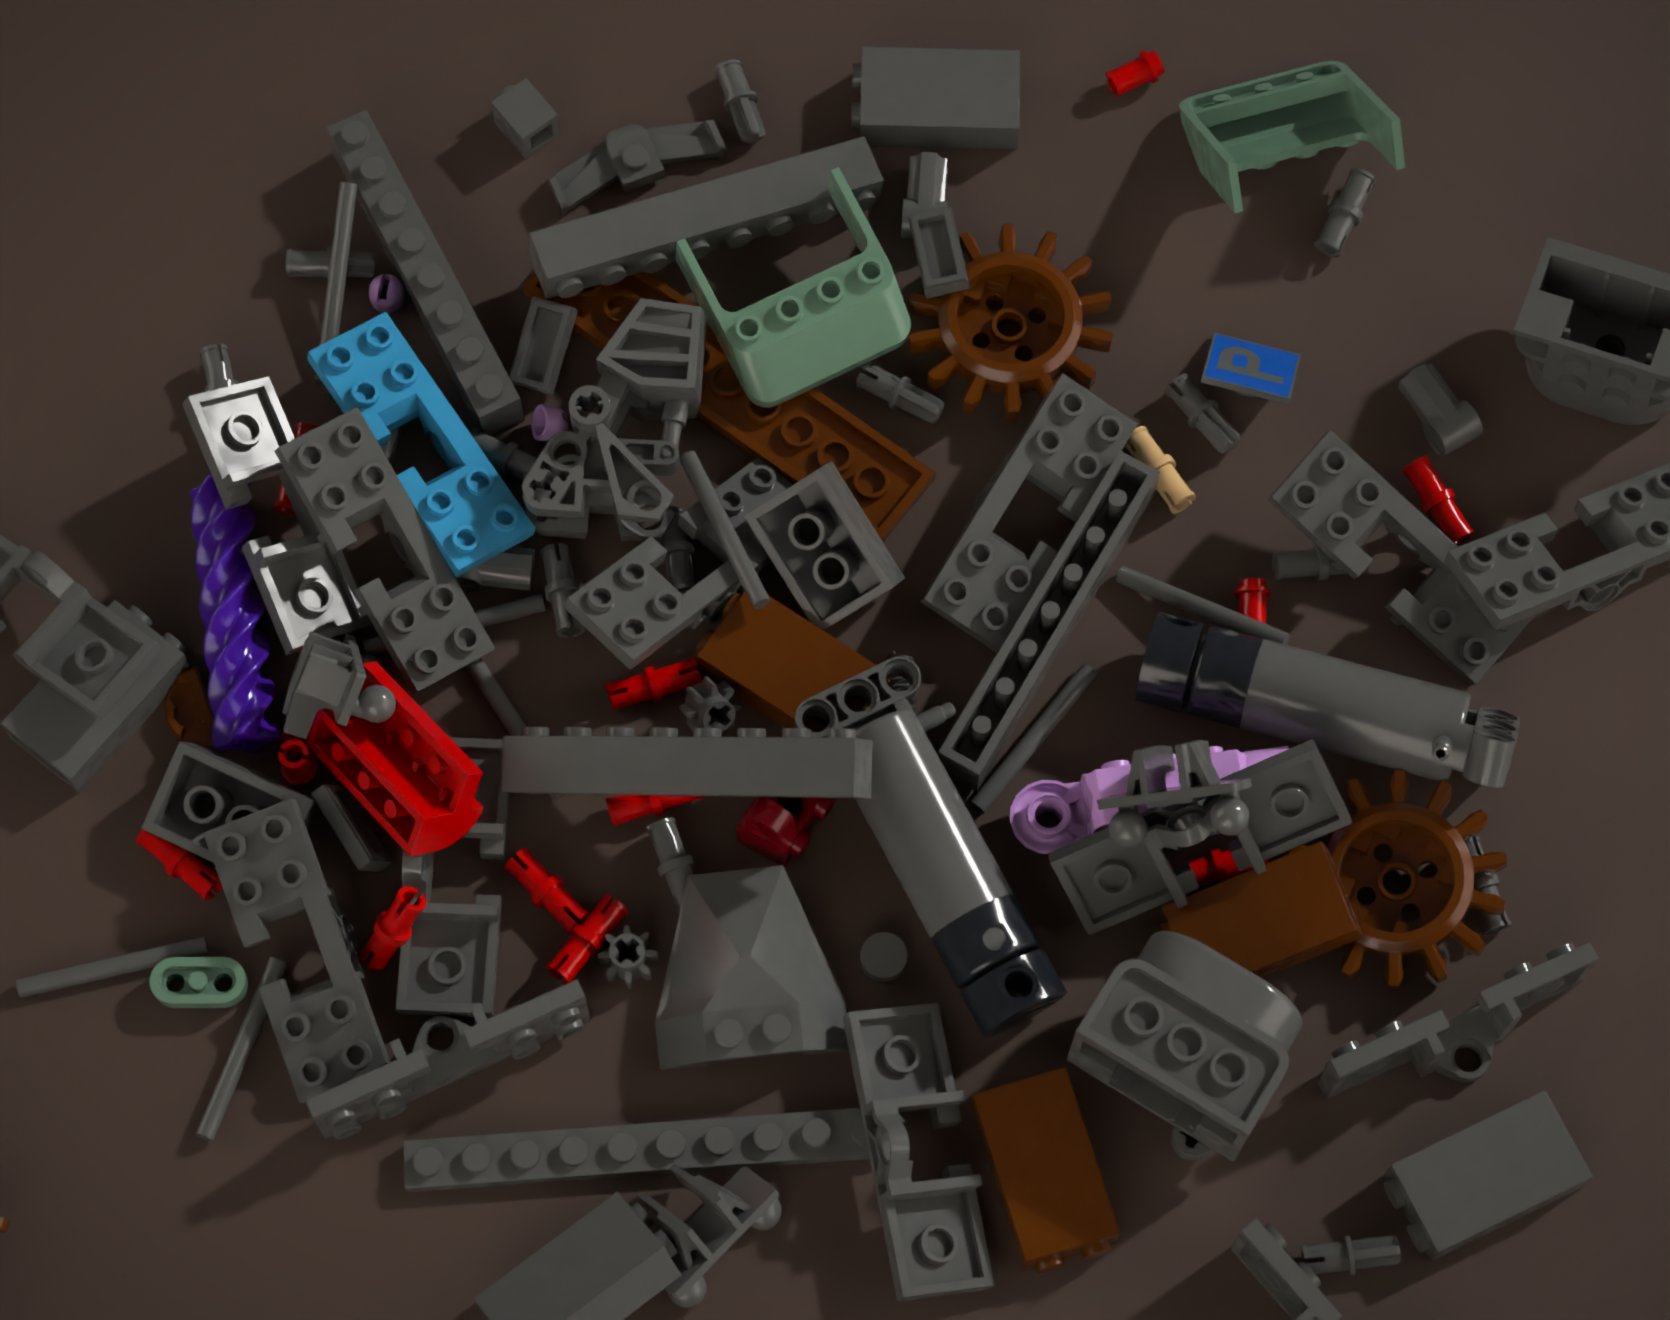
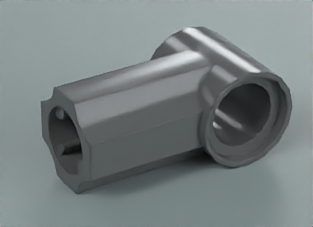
(925, 187)
(1445, 419)
(507, 570)

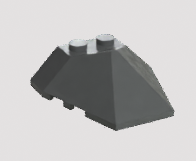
(746, 975)

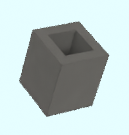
(525, 117)

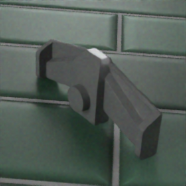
(634, 158)

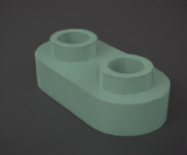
(200, 979)

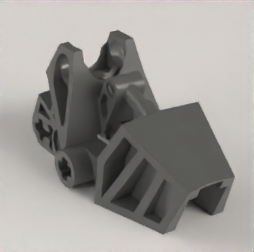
(647, 372)

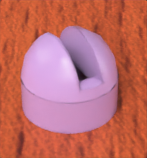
(395, 293)
(547, 422)

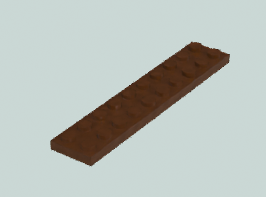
(790, 436)

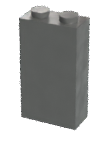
(938, 97)
(72, 739)
(1486, 1176)
(588, 1272)

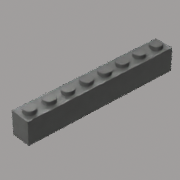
(708, 215)
(426, 274)
(1048, 620)
(688, 765)

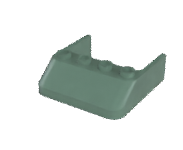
(1285, 119)
(815, 325)

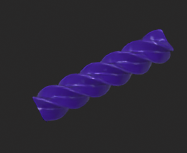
(229, 611)

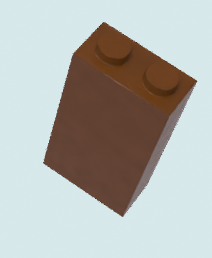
(777, 660)
(1272, 916)
(1045, 1170)

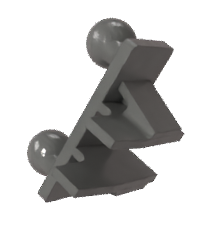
(331, 677)
(1197, 780)
(726, 1215)

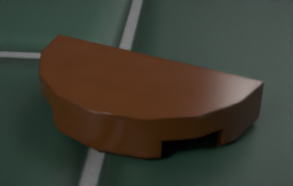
(189, 710)

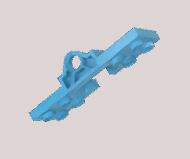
(463, 509)

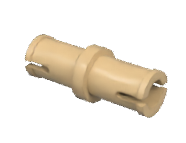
(1170, 484)

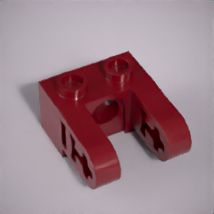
(775, 832)

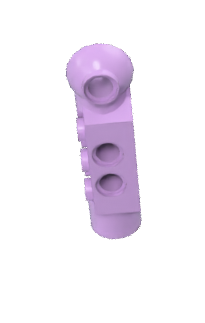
(1077, 801)

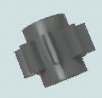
(710, 705)
(628, 944)

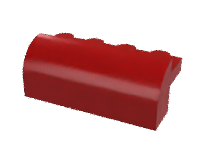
(402, 770)

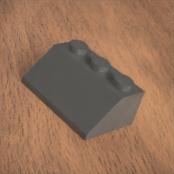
(824, 547)
(210, 791)

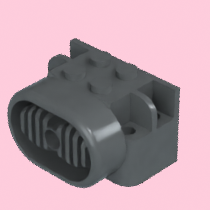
(1598, 334)
(1190, 1039)

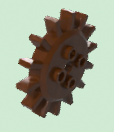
(1023, 287)
(1415, 838)

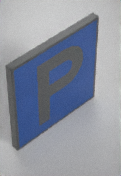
(1251, 368)

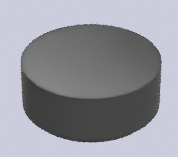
(883, 957)

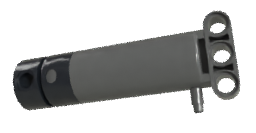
(1325, 699)
(940, 850)

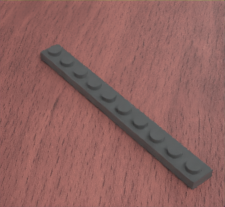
(634, 1149)

